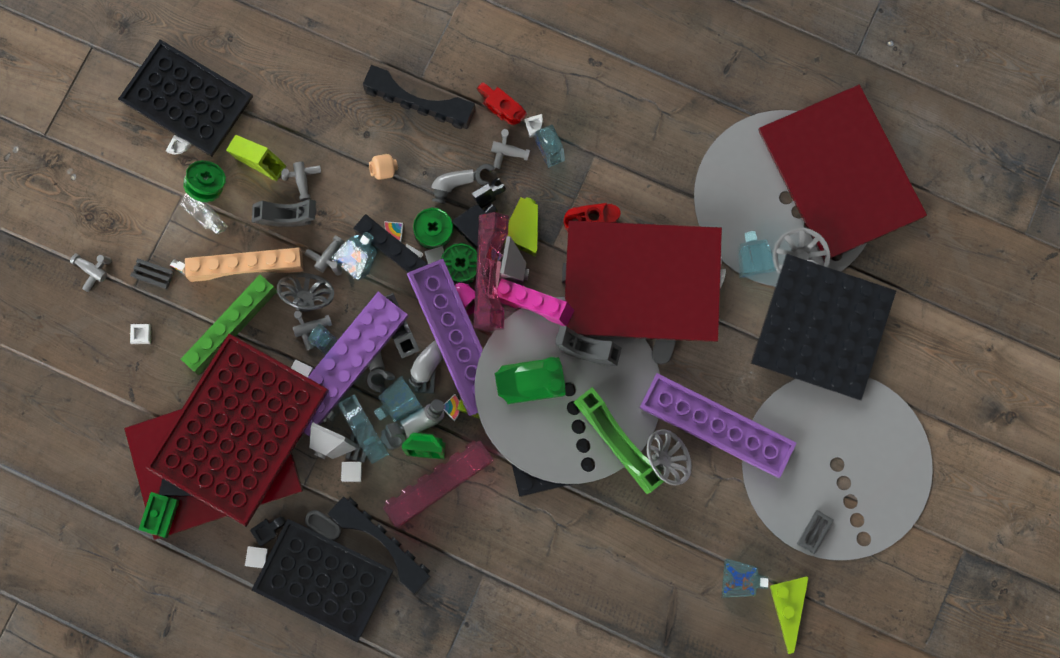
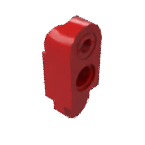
(502, 104)
(604, 211)

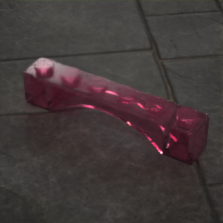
(491, 236)

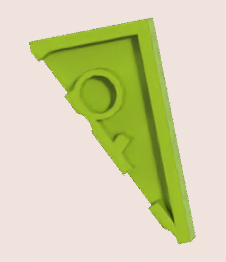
(789, 604)

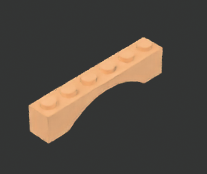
(216, 266)

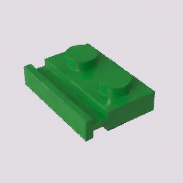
(158, 515)

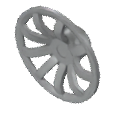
(801, 251)
(665, 461)

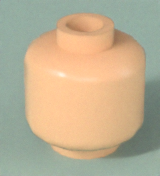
(383, 166)

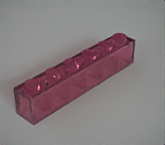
(438, 484)

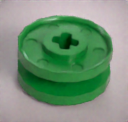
(204, 181)
(430, 218)
(461, 253)

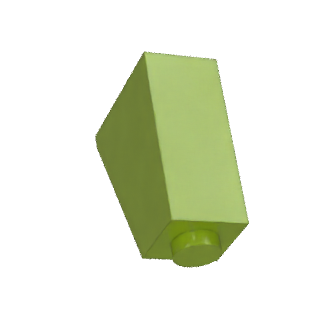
(256, 157)
(524, 226)

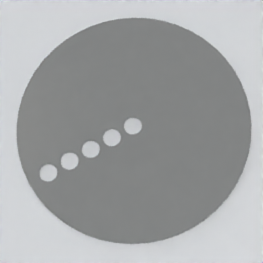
(741, 192)
(539, 432)
(882, 457)

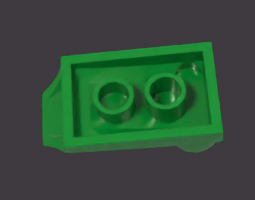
(531, 381)
(424, 446)

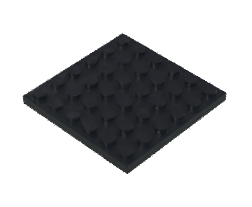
(823, 327)

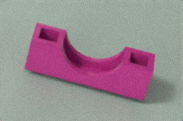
(540, 303)

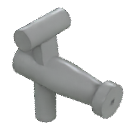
(504, 149)
(301, 179)
(325, 259)
(94, 271)
(306, 328)

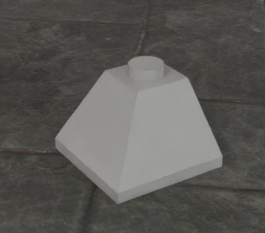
(513, 264)
(329, 443)

